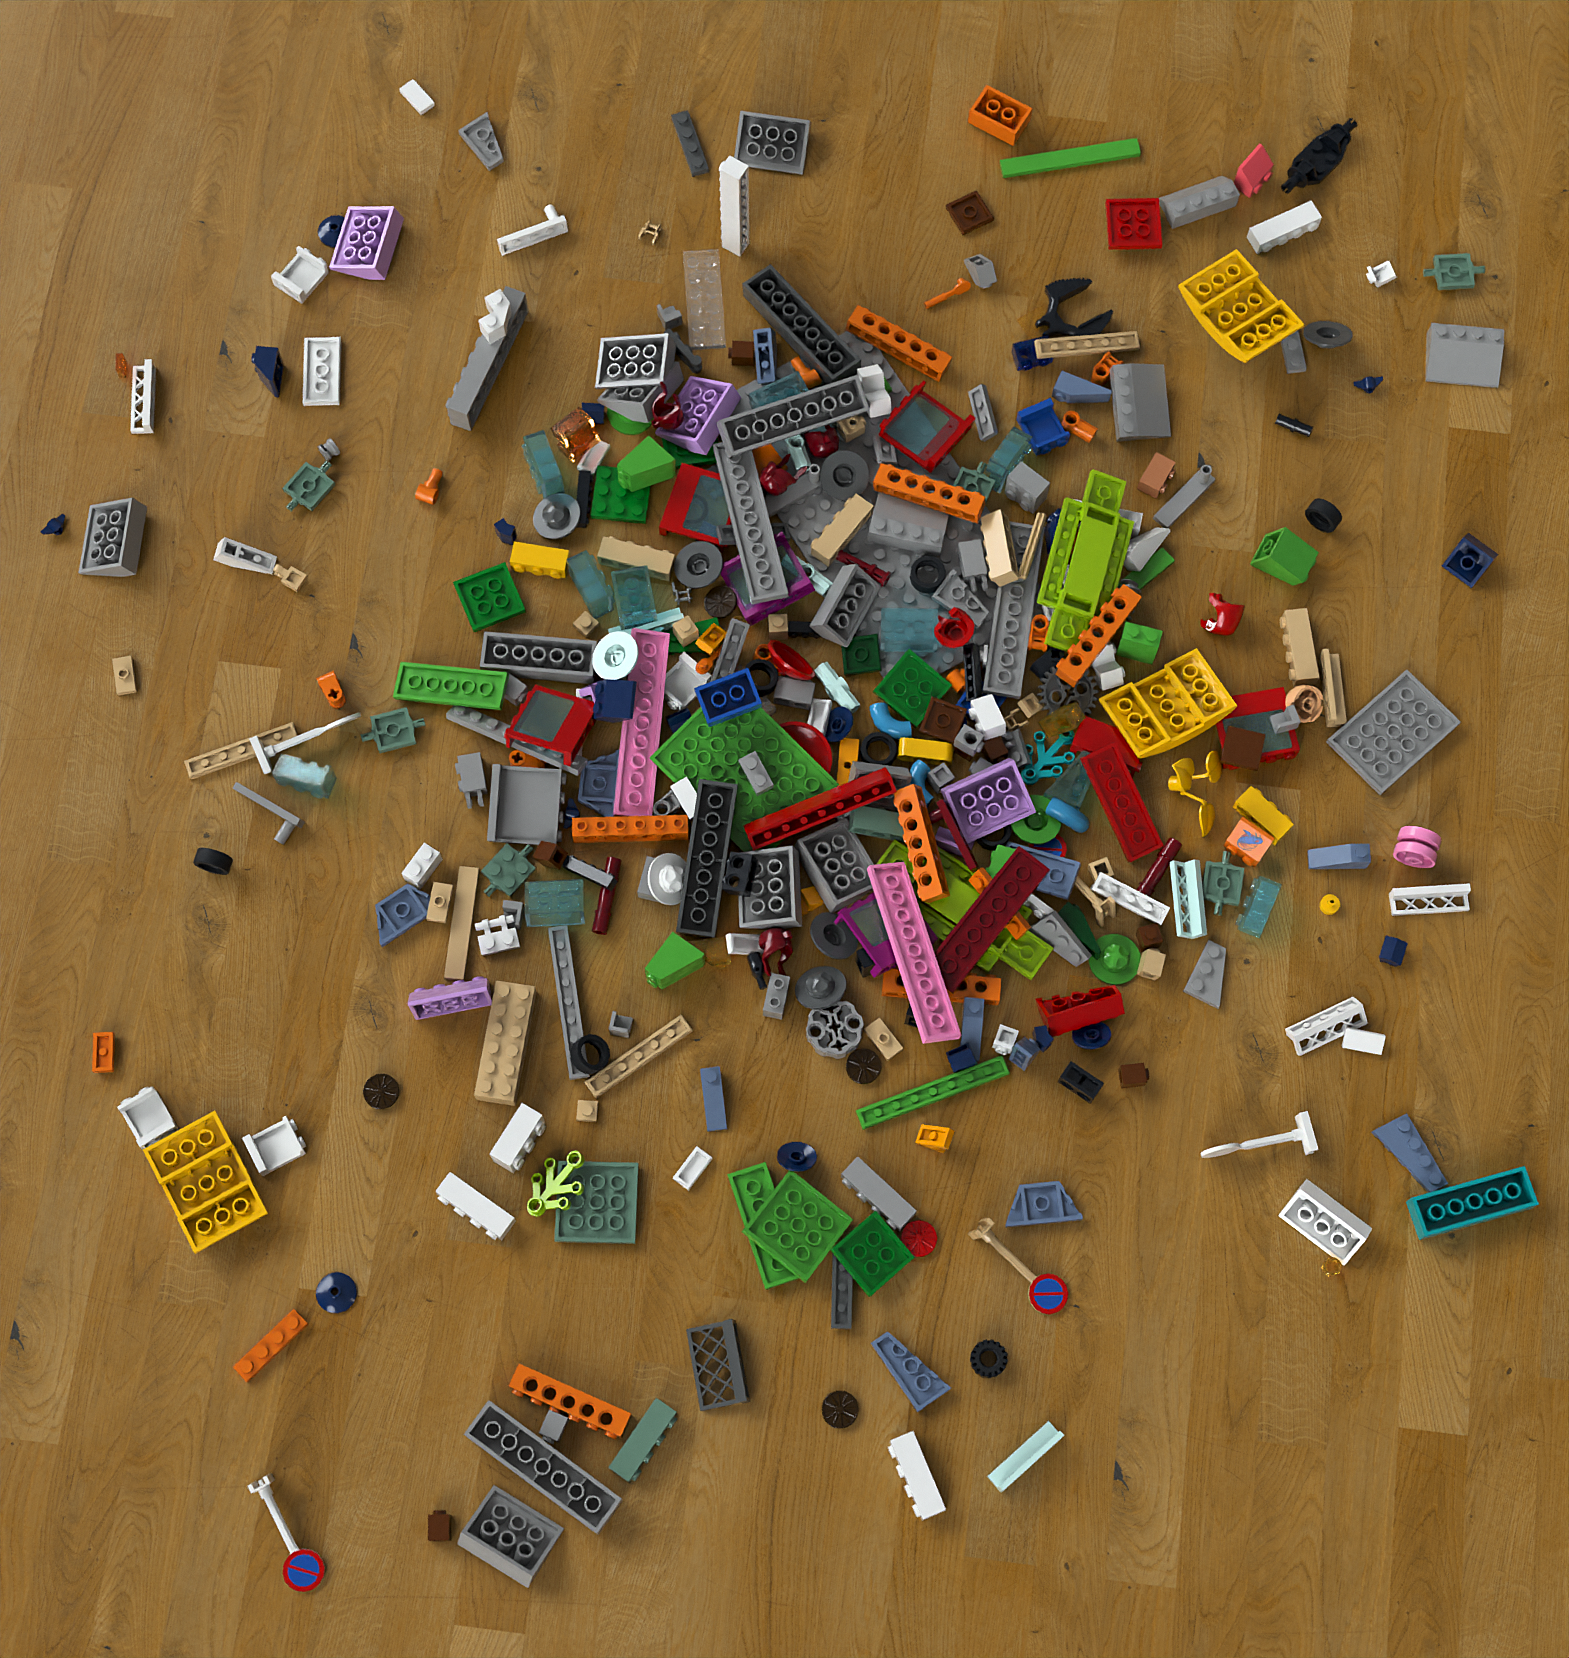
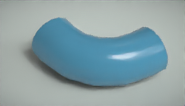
(887, 724)
(919, 774)
(1067, 815)

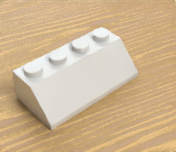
(1325, 1222)

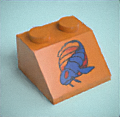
(1248, 842)

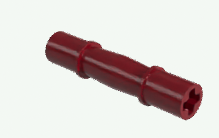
(1159, 867)
(606, 899)

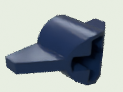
(1368, 384)
(54, 526)
(571, 812)

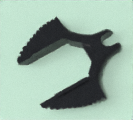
(1059, 292)

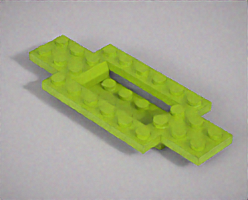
(1094, 561)
(1023, 955)

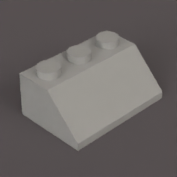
(900, 776)

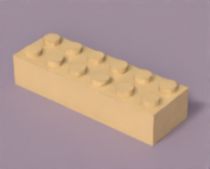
(505, 1043)

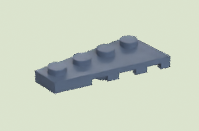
(912, 1376)

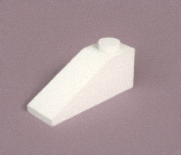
(1143, 547)
(243, 556)

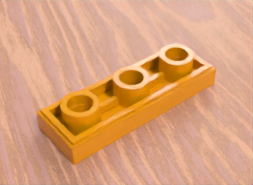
(847, 753)

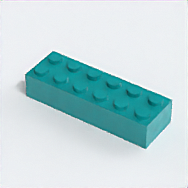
(1472, 1203)

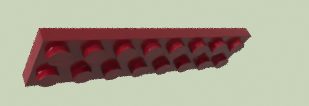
(988, 916)

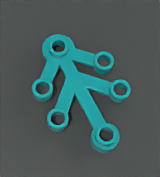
(1047, 758)

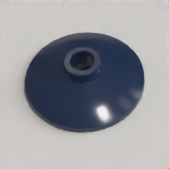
(325, 230)
(839, 724)
(1092, 1036)
(796, 1156)
(341, 1301)

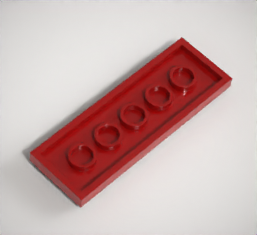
(1121, 802)

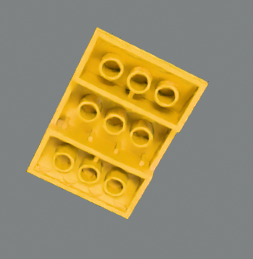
(1238, 307)
(1169, 705)
(205, 1181)

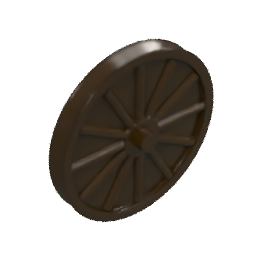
(720, 601)
(863, 1066)
(381, 1091)
(840, 1409)

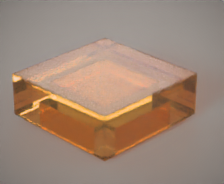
(121, 365)

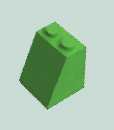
(645, 466)
(1285, 556)
(1139, 642)
(673, 962)

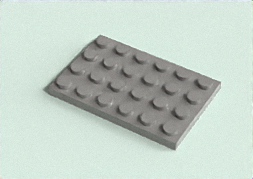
(1393, 732)

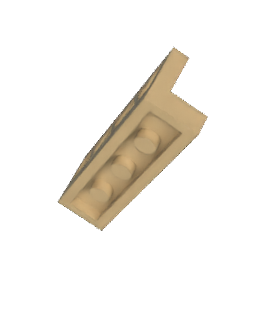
(1332, 689)

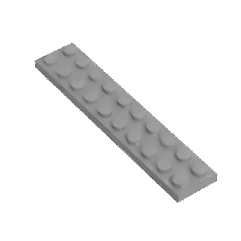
(751, 526)
(1012, 623)

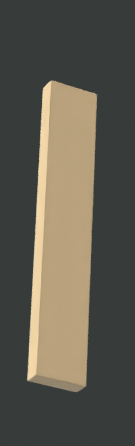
(1086, 344)
(236, 752)
(461, 923)
(638, 1056)

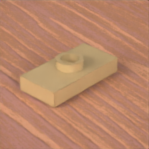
(124, 675)
(439, 902)
(883, 1039)

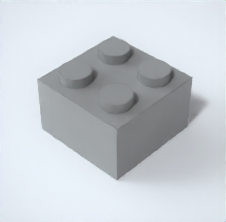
(1026, 487)

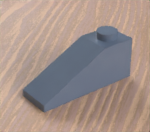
(765, 354)
(1078, 390)
(1340, 857)
(972, 1024)
(1024, 1053)
(713, 1099)

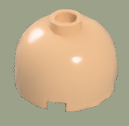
(1306, 701)

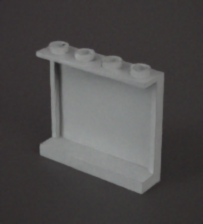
(526, 805)

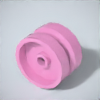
(1417, 847)

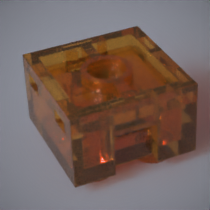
(575, 434)

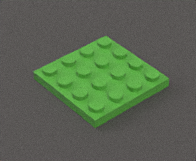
(797, 1225)

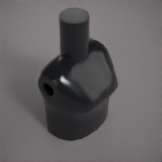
(757, 969)

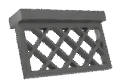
(735, 1366)

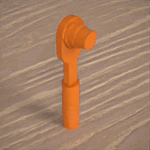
(961, 287)
(706, 664)

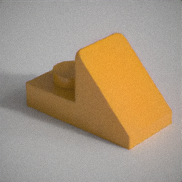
(711, 639)
(810, 900)
(935, 1137)

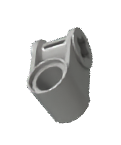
(669, 803)

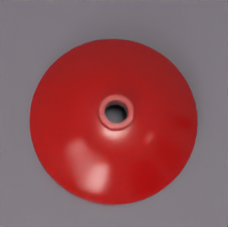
(789, 661)

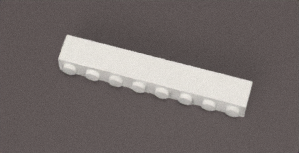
(734, 205)

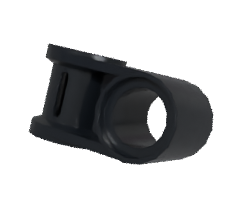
(1046, 661)

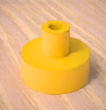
(1329, 904)

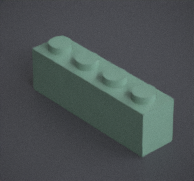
(877, 823)
(643, 1440)

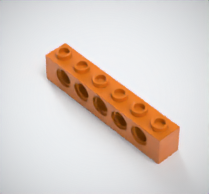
(902, 351)
(935, 500)
(1129, 600)
(630, 828)
(938, 887)
(990, 982)
(524, 1375)

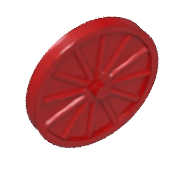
(919, 1238)

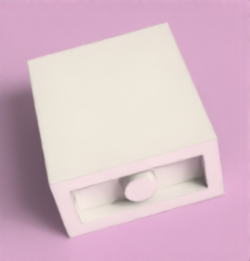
(301, 275)
(681, 683)
(147, 1117)
(275, 1146)

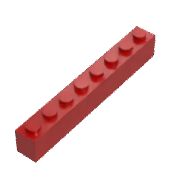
(819, 808)

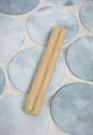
(1032, 545)

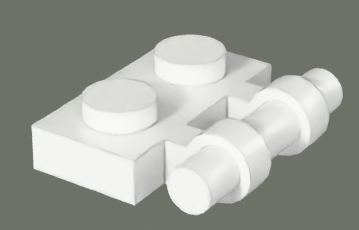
(497, 941)

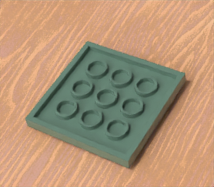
(605, 1208)

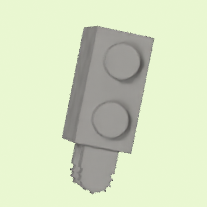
(973, 564)
(472, 777)

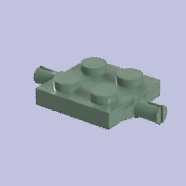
(1454, 271)
(975, 481)
(308, 486)
(393, 730)
(508, 870)
(1222, 883)

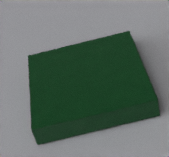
(862, 655)

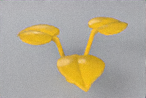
(1182, 782)

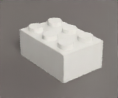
(518, 1138)

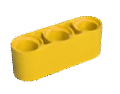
(925, 750)

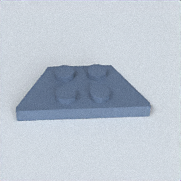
(599, 784)
(400, 912)
(1041, 1205)

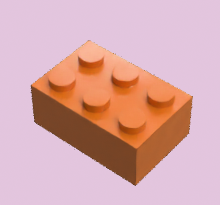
(1000, 115)

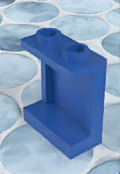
(1043, 426)

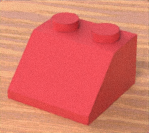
(1254, 172)

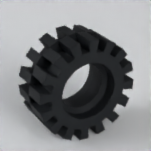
(997, 1349)

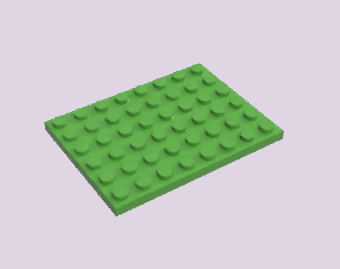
(714, 754)

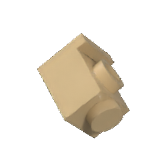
(851, 431)

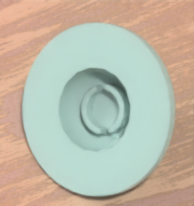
(615, 656)

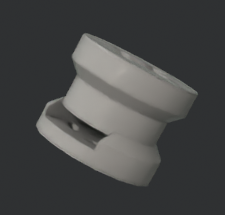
(328, 449)

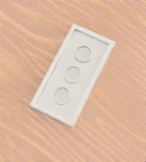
(322, 371)

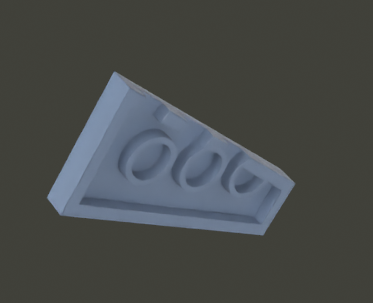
(1410, 1150)

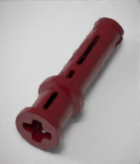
(873, 570)

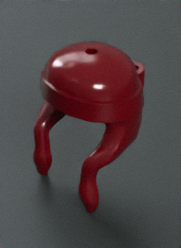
(666, 415)
(821, 443)
(776, 480)
(773, 940)

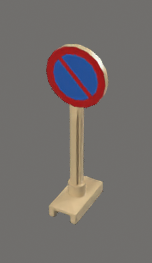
(1103, 908)
(1046, 1292)

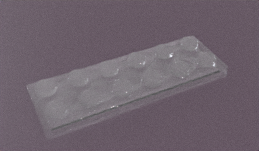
(704, 299)

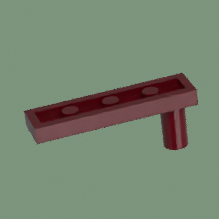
(945, 812)

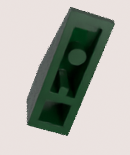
(1076, 921)

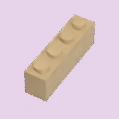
(841, 530)
(999, 548)
(630, 555)
(1300, 647)

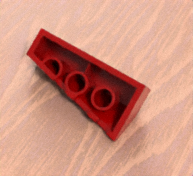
(1080, 1009)

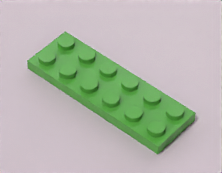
(451, 685)
(751, 1189)

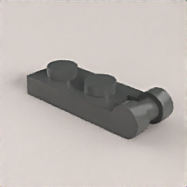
(685, 353)

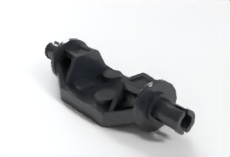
(1319, 157)

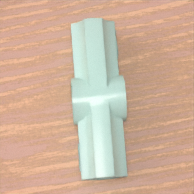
(798, 454)
(819, 582)
(836, 687)

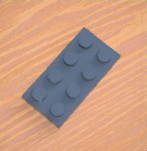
(1063, 872)

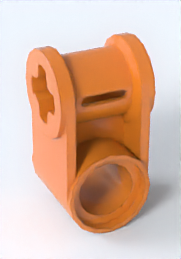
(1103, 368)
(1038, 635)
(331, 687)
(526, 760)

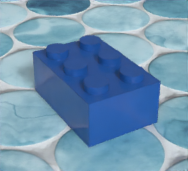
(728, 697)

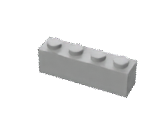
(878, 1194)

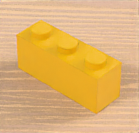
(539, 560)
(1263, 814)

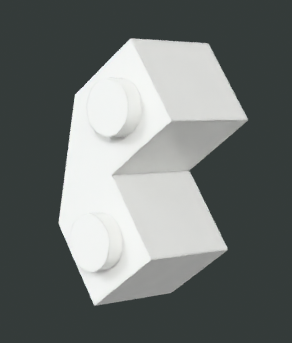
(495, 324)
(873, 386)
(1107, 670)

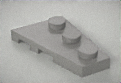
(482, 141)
(956, 594)
(1059, 936)
(1207, 975)

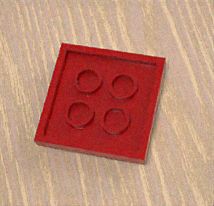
(1133, 223)

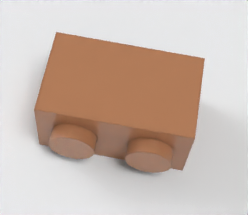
(1155, 477)

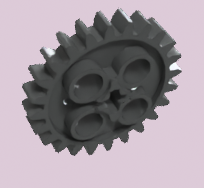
(1053, 684)

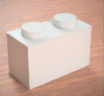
(987, 717)
(422, 866)

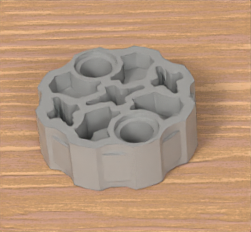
(816, 1020)

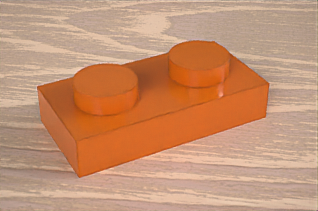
(103, 1052)

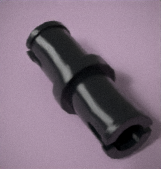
(1294, 425)

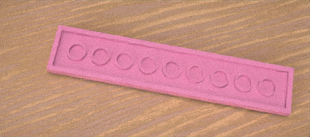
(642, 734)
(913, 952)

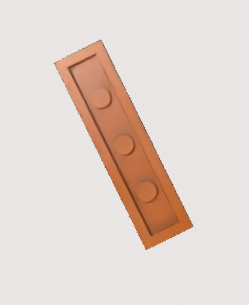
(1018, 925)
(270, 1345)

